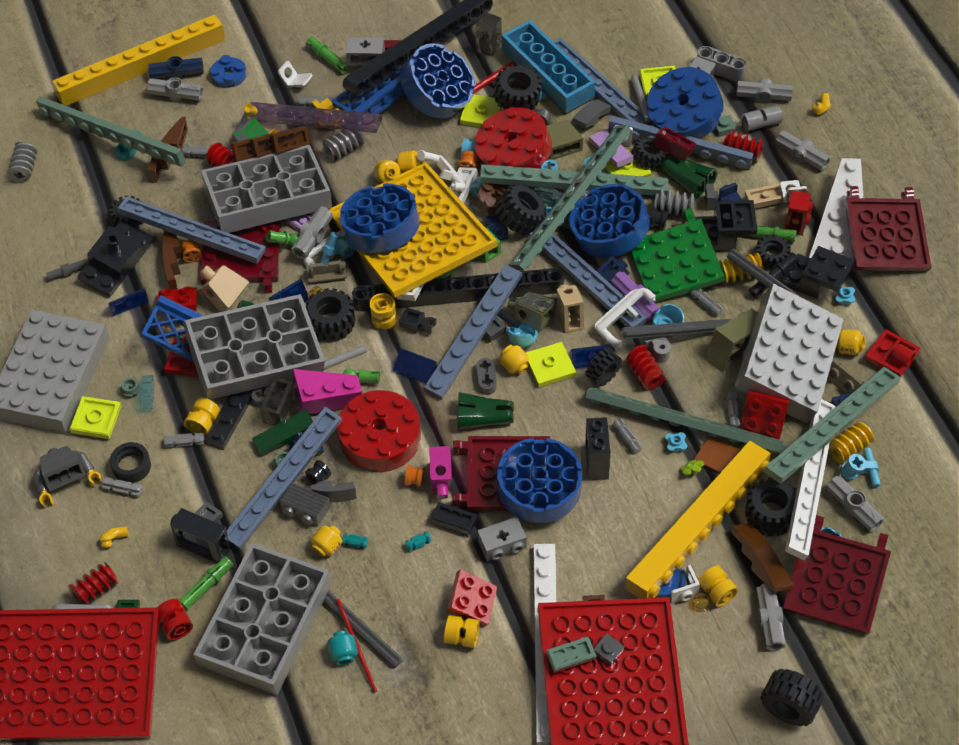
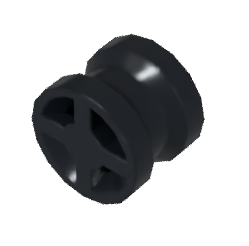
(658, 219)
(318, 472)

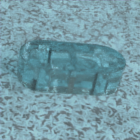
(147, 392)

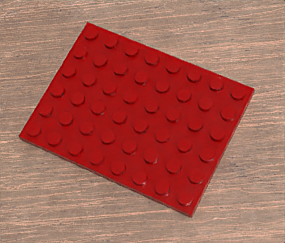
(77, 673)
(622, 703)

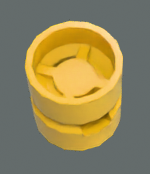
(383, 311)
(202, 415)
(718, 586)
(453, 631)

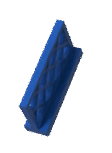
(378, 100)
(174, 314)

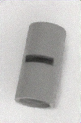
(762, 118)

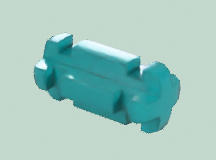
(355, 540)
(418, 541)

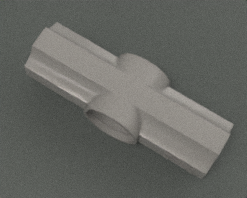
(175, 89)
(764, 90)
(802, 150)
(312, 232)
(863, 511)
(770, 618)

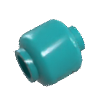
(342, 648)

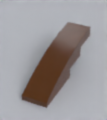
(174, 137)
(270, 143)
(171, 252)
(764, 559)

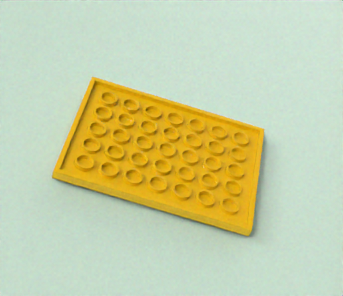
(443, 241)

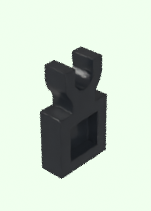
(416, 319)

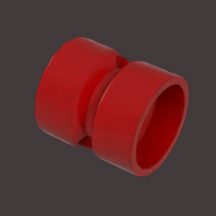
(174, 620)

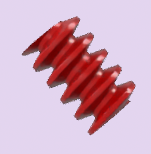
(744, 144)
(219, 155)
(645, 367)
(92, 584)

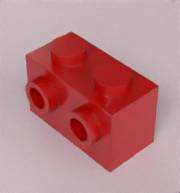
(797, 212)

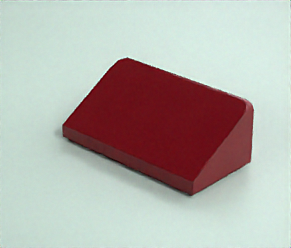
(674, 143)

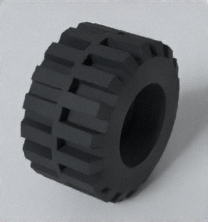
(519, 78)
(520, 209)
(331, 302)
(766, 519)
(792, 697)

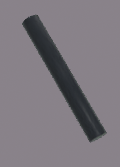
(505, 316)

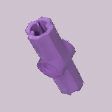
(625, 285)

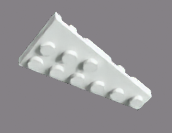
(833, 229)

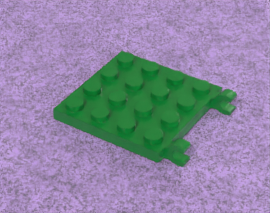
(677, 260)

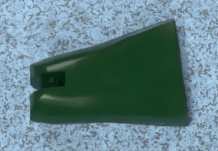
(689, 174)
(482, 411)

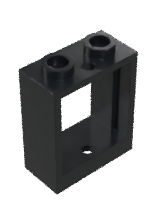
(597, 448)
(200, 535)

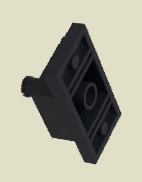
(114, 257)

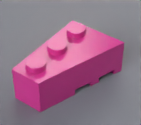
(324, 389)

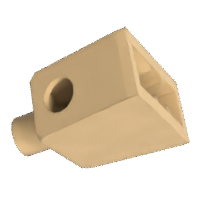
(222, 286)
(570, 298)

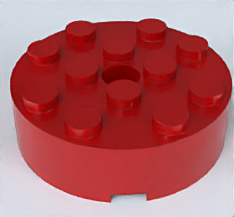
(514, 139)
(379, 431)

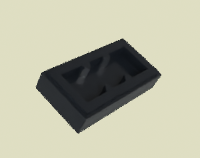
(454, 518)

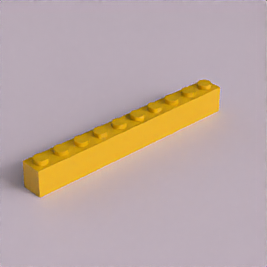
(136, 60)
(697, 522)

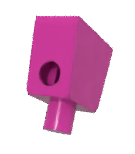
(440, 471)

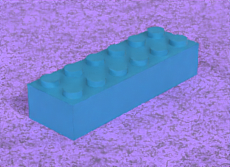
(558, 72)

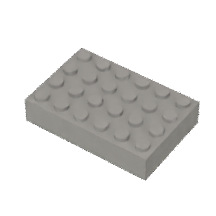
(266, 189)
(252, 346)
(790, 351)
(50, 370)
(263, 618)

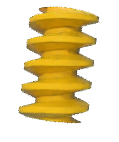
(732, 270)
(850, 442)

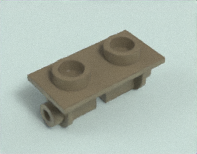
(331, 271)
(843, 379)

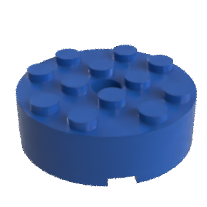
(437, 81)
(685, 102)
(379, 218)
(609, 220)
(539, 480)

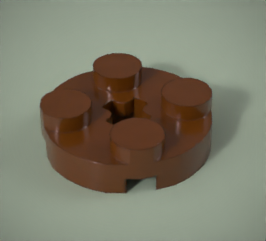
(485, 193)

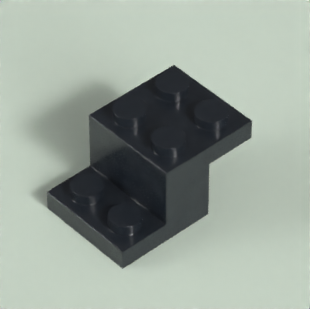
(728, 221)
(822, 270)

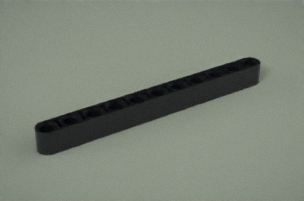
(434, 32)
(463, 289)

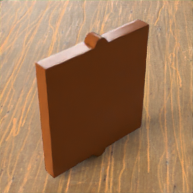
(716, 454)

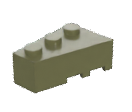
(730, 340)

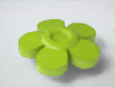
(692, 467)

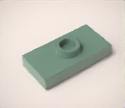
(571, 654)

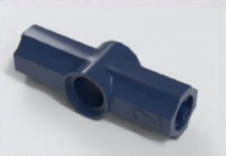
(176, 68)

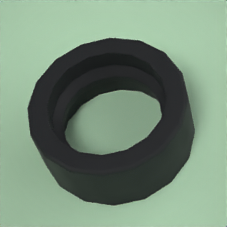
(128, 449)

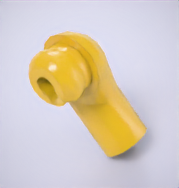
(823, 106)
(112, 533)

